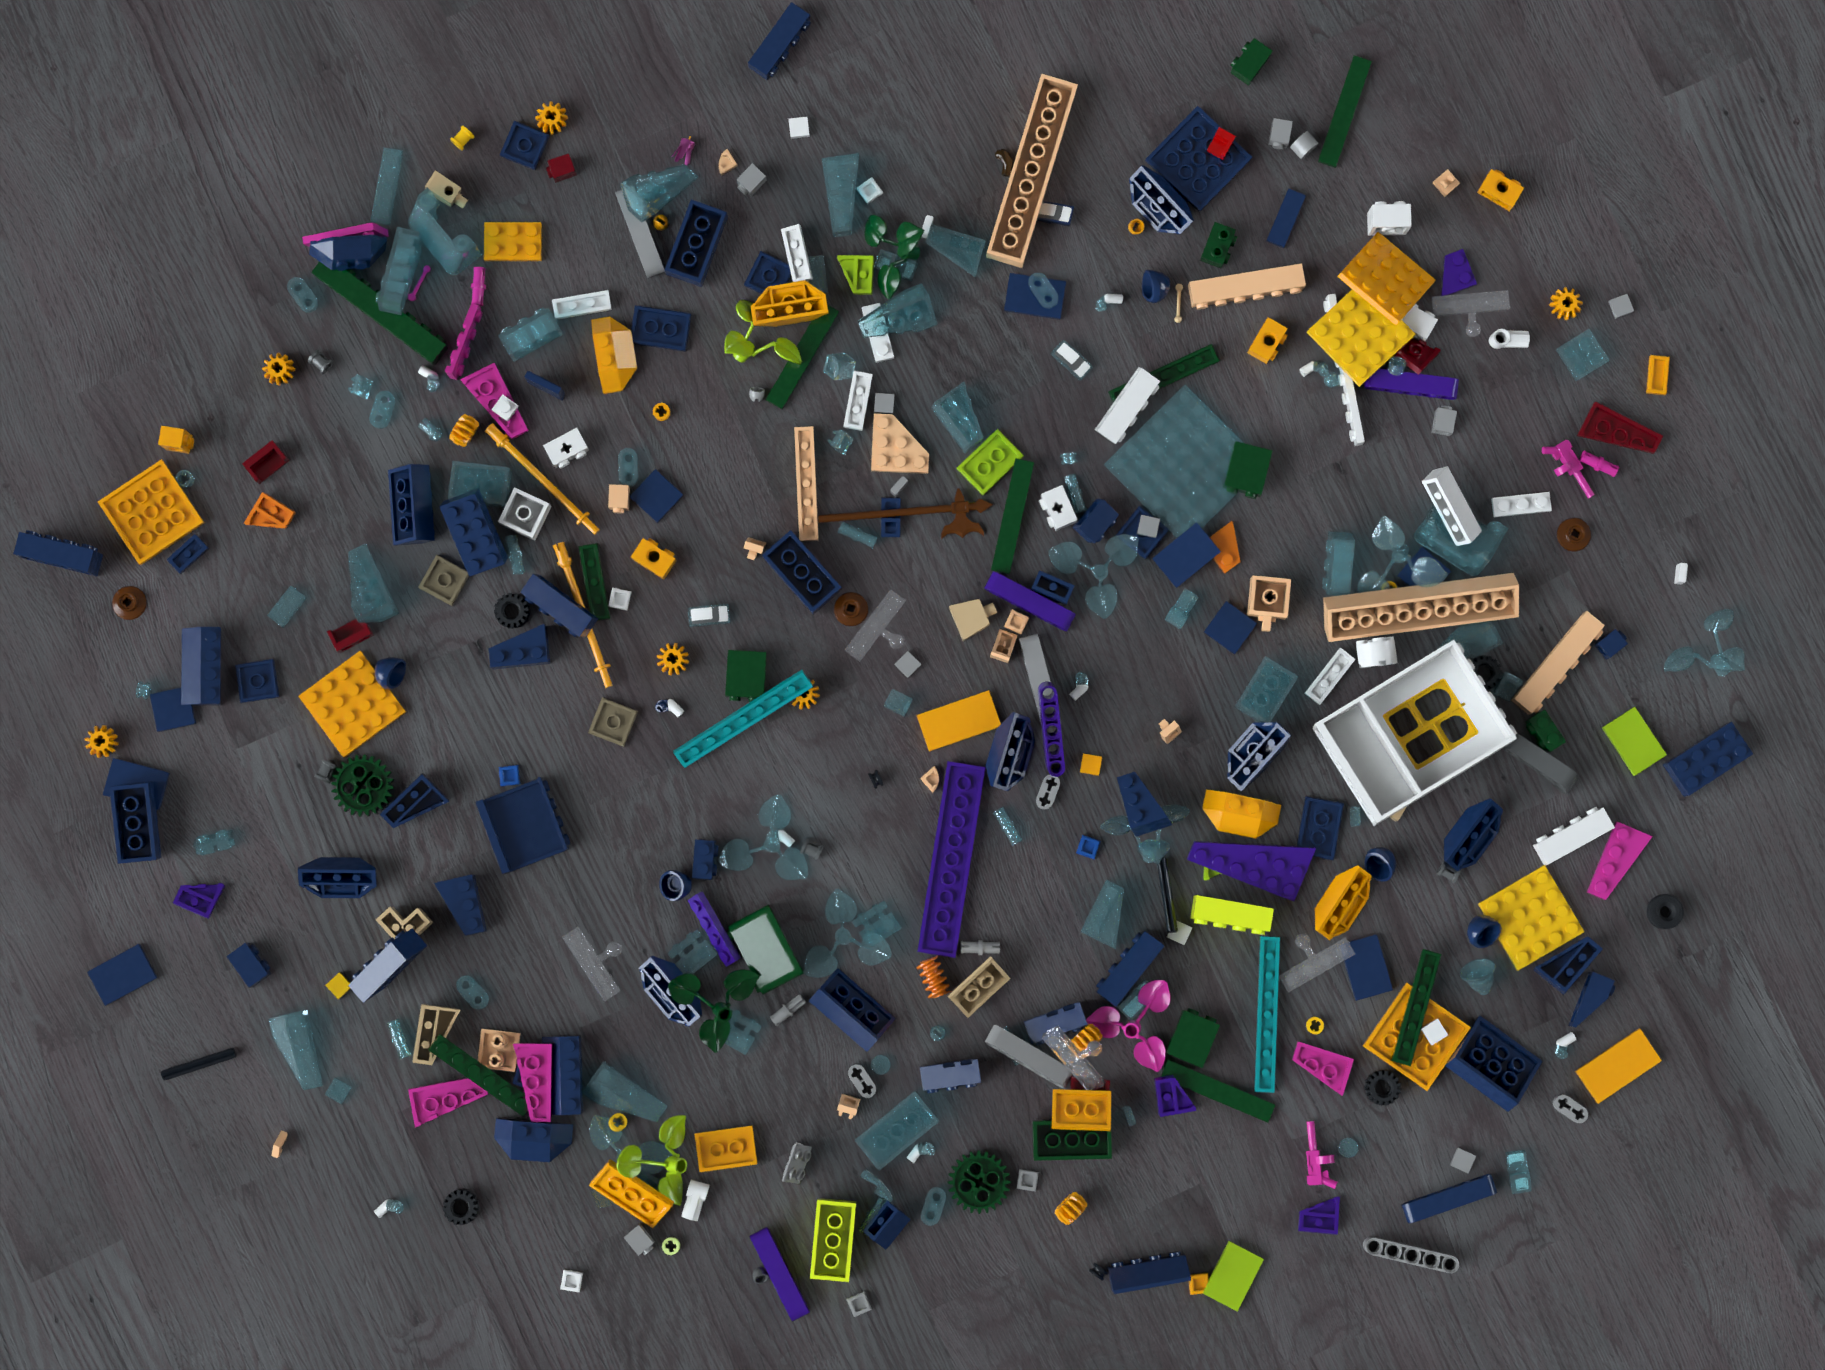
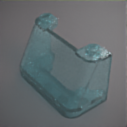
(452, 254)
(1468, 557)

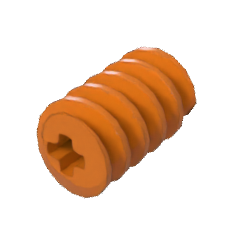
(933, 977)

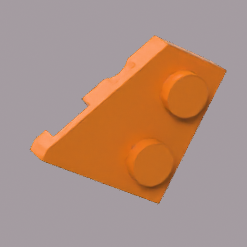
(269, 513)
(1226, 541)

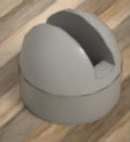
(756, 393)

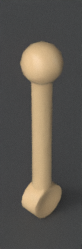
(1179, 287)

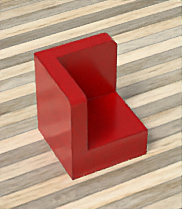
(1221, 143)

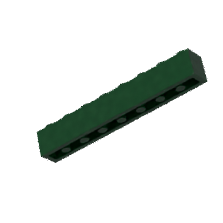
(401, 326)

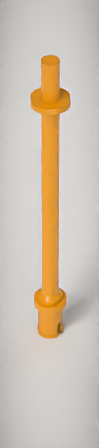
(502, 440)
(564, 562)

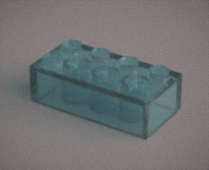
(896, 1130)

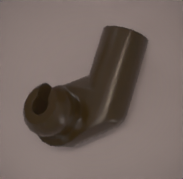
(1007, 161)

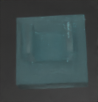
(361, 386)
(841, 441)

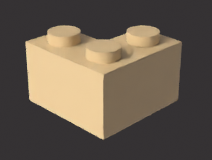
(394, 923)

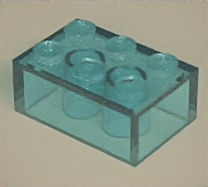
(530, 334)
(491, 480)
(1266, 691)

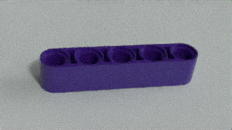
(1414, 384)
(1029, 601)
(1048, 720)
(779, 1274)

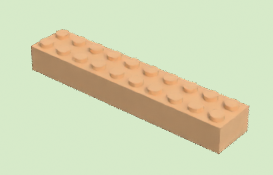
(1031, 171)
(1421, 607)

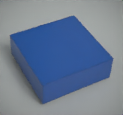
(509, 775)
(1088, 847)

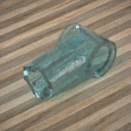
(1179, 612)

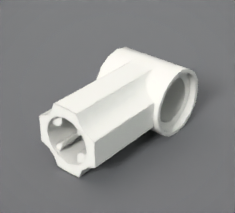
(1511, 339)
(695, 1195)

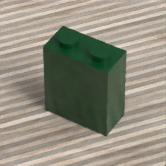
(1247, 470)
(745, 675)
(1193, 1037)

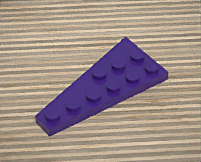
(1263, 866)

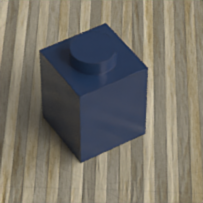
(1611, 643)

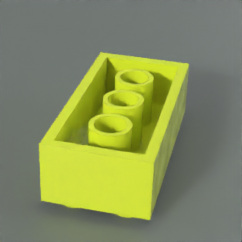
(1235, 914)
(833, 1240)

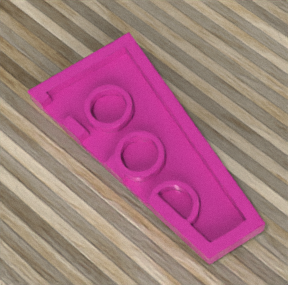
(364, 229)
(457, 357)
(487, 388)
(1618, 856)
(536, 1076)
(440, 1098)

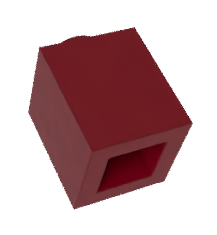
(561, 168)

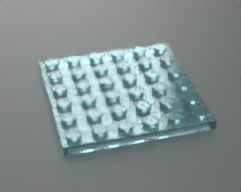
(1178, 463)

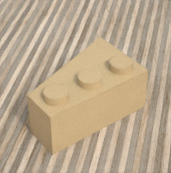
(432, 1022)

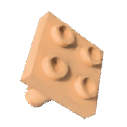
(497, 1049)

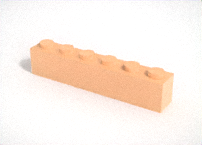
(1247, 285)
(1558, 662)

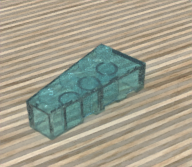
(841, 185)
(399, 271)

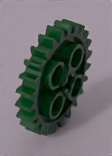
(348, 775)
(969, 1197)

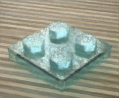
(1582, 355)

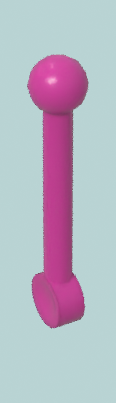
(411, 296)

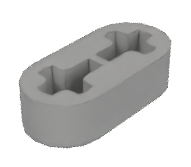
(1052, 793)
(858, 1084)
(1568, 1112)

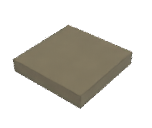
(444, 580)
(613, 722)

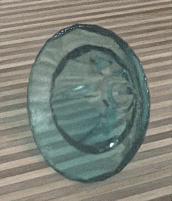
(1479, 975)

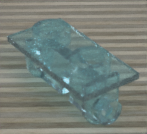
(205, 844)

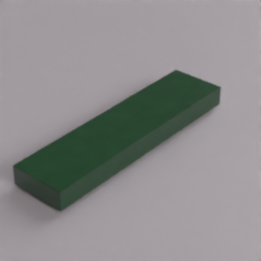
(594, 581)

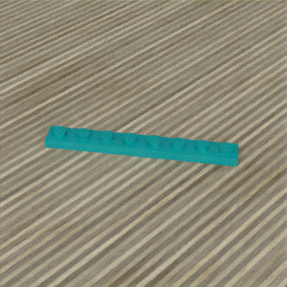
(743, 718)
(1267, 1014)

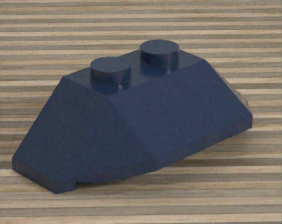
(1159, 202)
(348, 251)
(1010, 752)
(1255, 752)
(1472, 834)
(338, 877)
(655, 979)
(532, 1139)

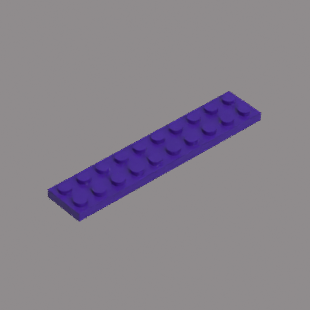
(951, 859)

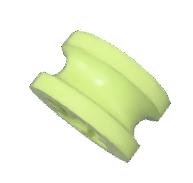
(667, 1250)

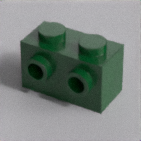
(1251, 61)
(1218, 244)
(1545, 731)

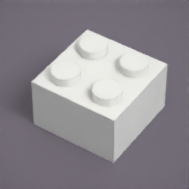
(1389, 218)
(524, 514)

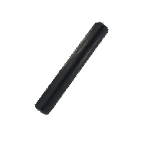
(1167, 896)
(198, 1064)

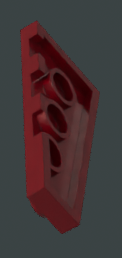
(1417, 355)
(1613, 428)

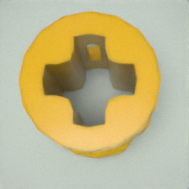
(462, 138)

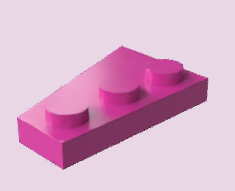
(1324, 1065)

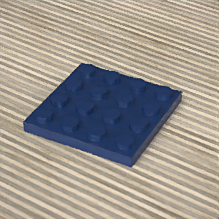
(1188, 165)

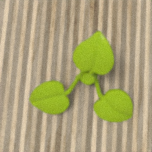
(743, 349)
(673, 1134)

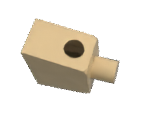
(440, 184)
(971, 617)

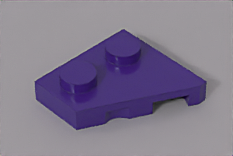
(1456, 273)
(199, 898)
(1171, 1097)
(1320, 1218)

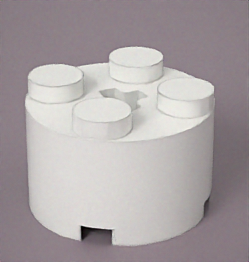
(1376, 652)

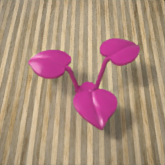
(1149, 1052)

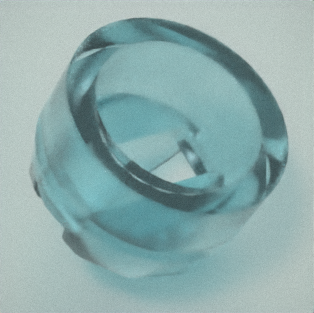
(1331, 380)
(934, 1036)

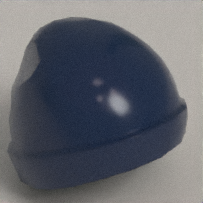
(1155, 286)
(390, 672)
(1380, 863)
(675, 885)
(1483, 931)

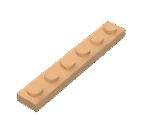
(806, 483)

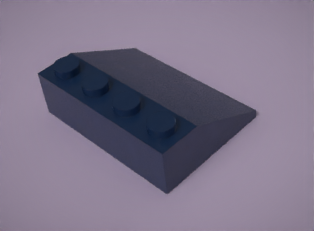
(1494, 1064)

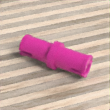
(478, 286)
(1599, 463)

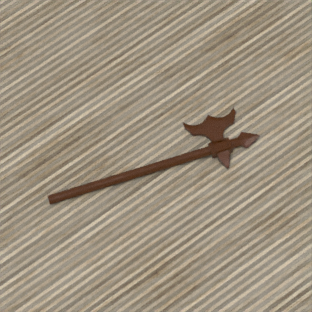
(961, 524)

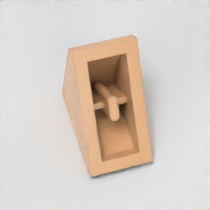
(1003, 646)

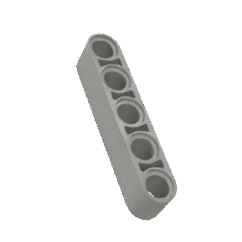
(642, 239)
(1035, 668)
(1028, 1056)
(1418, 1260)

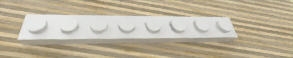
(1348, 396)

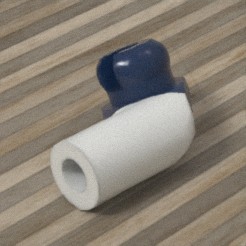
(669, 705)

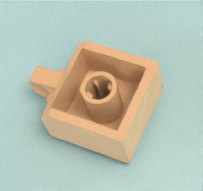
(1260, 607)

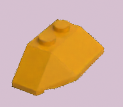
(789, 304)
(613, 353)
(1240, 813)
(1342, 902)

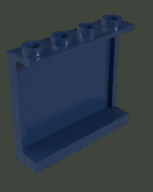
(523, 825)

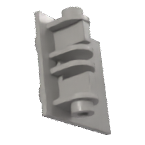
(797, 1161)

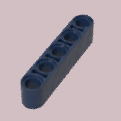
(1449, 1198)

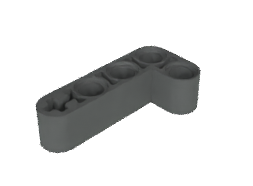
(1558, 773)

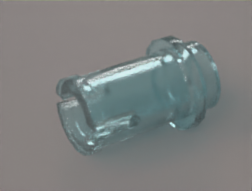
(433, 433)

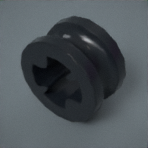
(875, 779)
(1098, 1271)

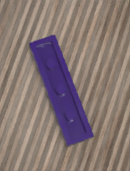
(714, 929)

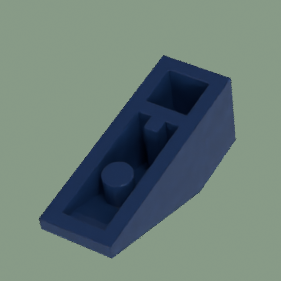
(1594, 993)

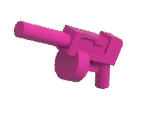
(1570, 464)
(1314, 1161)

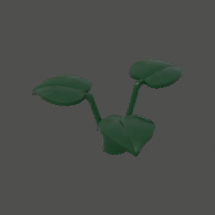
(908, 237)
(714, 1032)

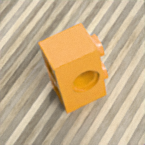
(1504, 199)
(1272, 330)
(175, 439)
(660, 567)

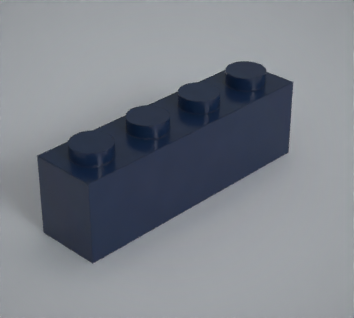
(779, 41)
(558, 605)

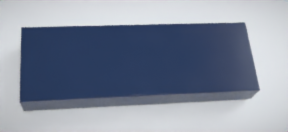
(1286, 218)

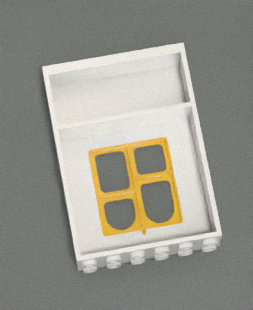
(1376, 757)

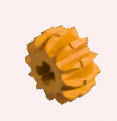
(557, 112)
(1573, 307)
(283, 374)
(464, 430)
(677, 653)
(801, 700)
(101, 749)
(1088, 1034)
(1071, 1208)

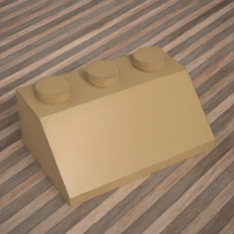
(979, 987)

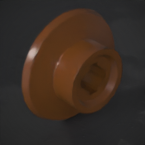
(1570, 542)
(135, 608)
(848, 618)

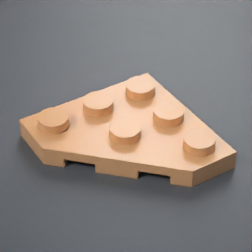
(896, 448)

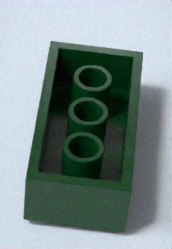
(1069, 1144)

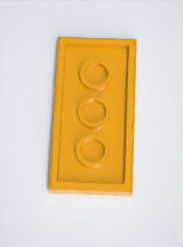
(958, 720)
(1618, 1065)
(631, 1194)

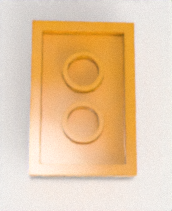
(512, 241)
(1081, 1110)
(726, 1148)

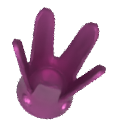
(686, 146)

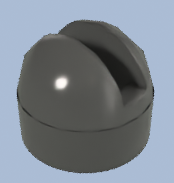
(760, 1275)

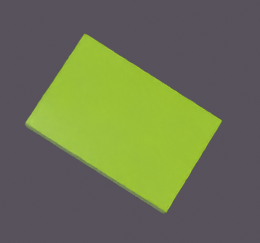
(989, 462)
(1634, 741)
(1233, 1276)

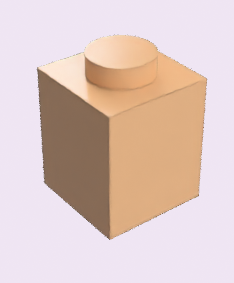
(619, 498)

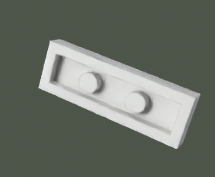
(796, 253)
(581, 304)
(881, 344)
(858, 400)
(1521, 504)
(1329, 676)

